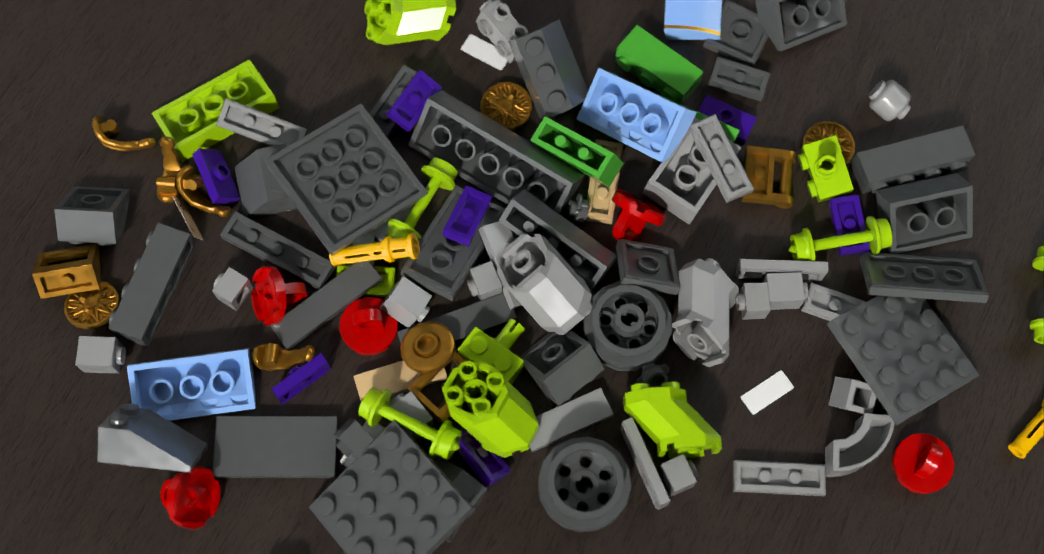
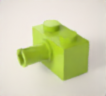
(826, 169)
(495, 350)

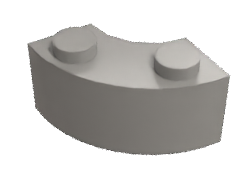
(864, 444)

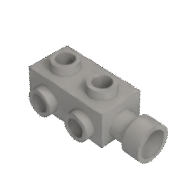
(499, 28)

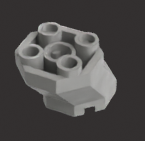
(544, 283)
(704, 311)

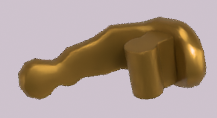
(109, 128)
(167, 182)
(188, 184)
(272, 357)

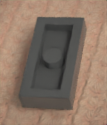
(739, 79)

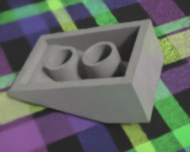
(683, 180)

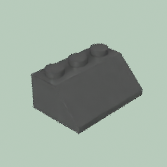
(799, 21)
(549, 69)
(927, 212)

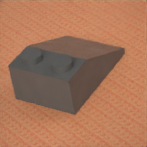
(147, 440)

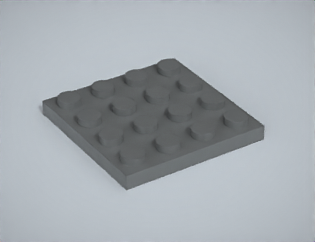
(346, 179)
(903, 353)
(392, 500)

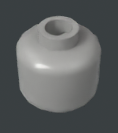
(889, 100)

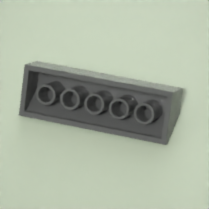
(492, 154)

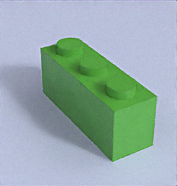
(658, 65)
(577, 151)

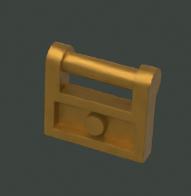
(760, 171)

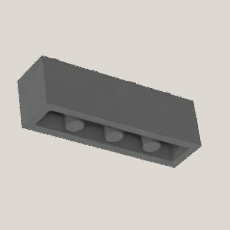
(913, 159)
(583, 253)
(152, 284)

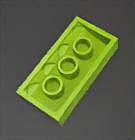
(194, 116)

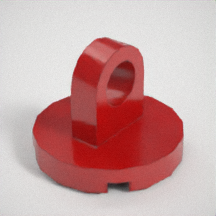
(634, 214)
(273, 295)
(367, 327)
(923, 463)
(191, 497)

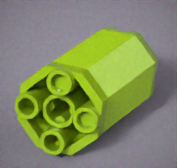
(407, 20)
(490, 408)
(670, 420)

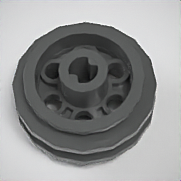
(635, 301)
(602, 458)

